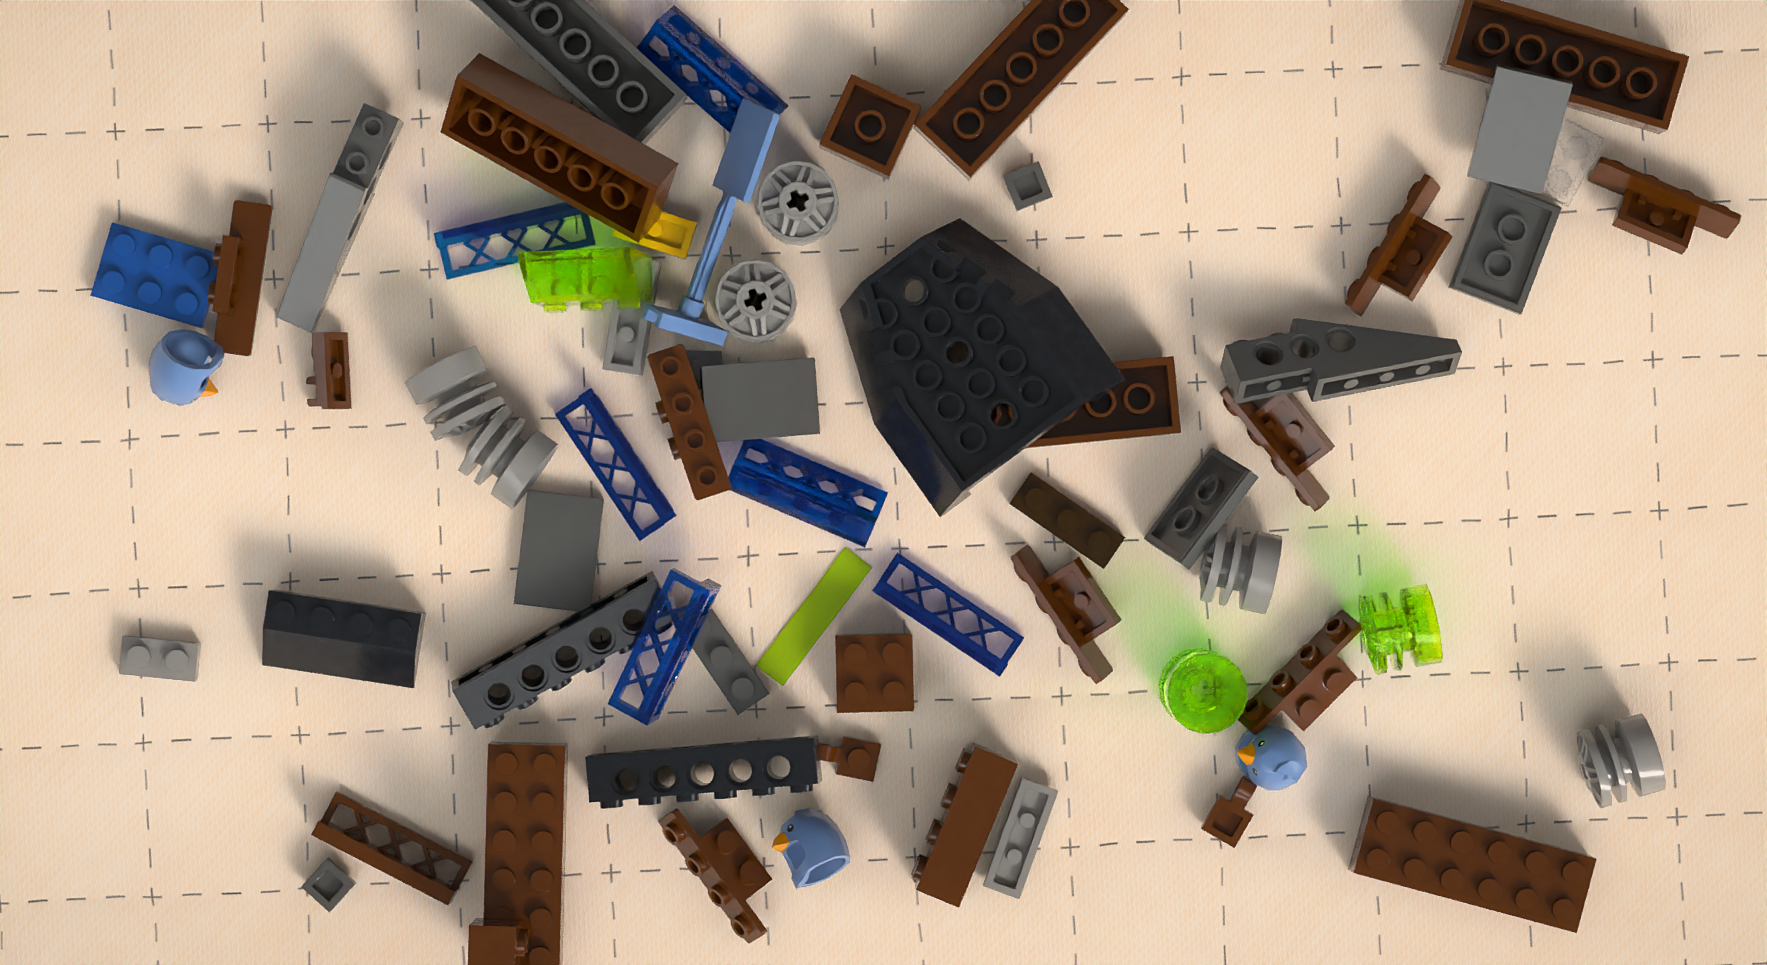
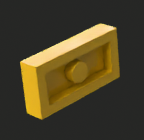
(668, 235)

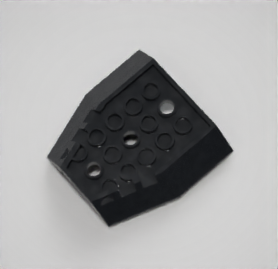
(1021, 345)

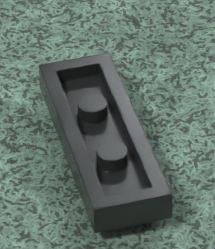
(728, 665)

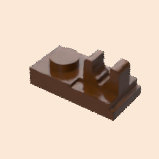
(331, 371)

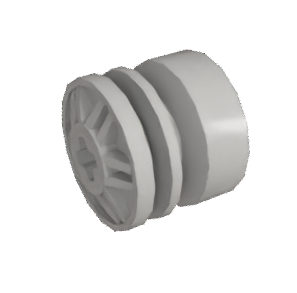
(790, 224)
(777, 309)
(455, 393)
(507, 457)
(1241, 569)
(1614, 762)

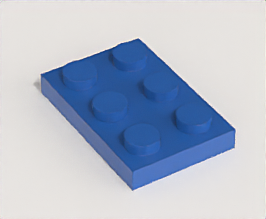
(155, 275)

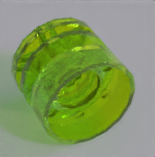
(1401, 629)
(1214, 709)

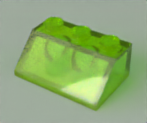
(587, 278)

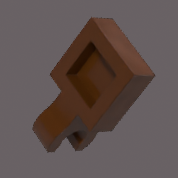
(854, 758)
(1229, 817)

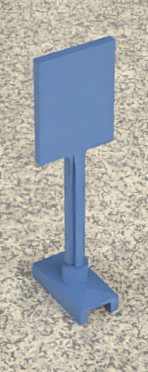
(737, 180)

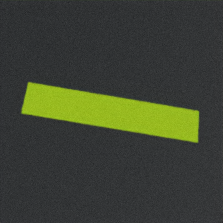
(814, 616)

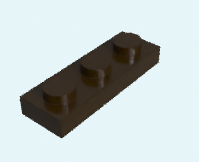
(1067, 520)

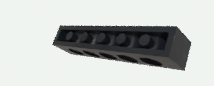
(540, 650)
(605, 769)

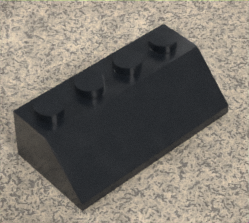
(342, 638)

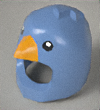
(181, 367)
(1273, 758)
(812, 847)

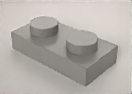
(159, 658)

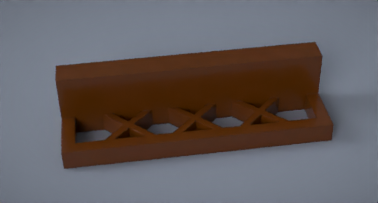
(385, 861)

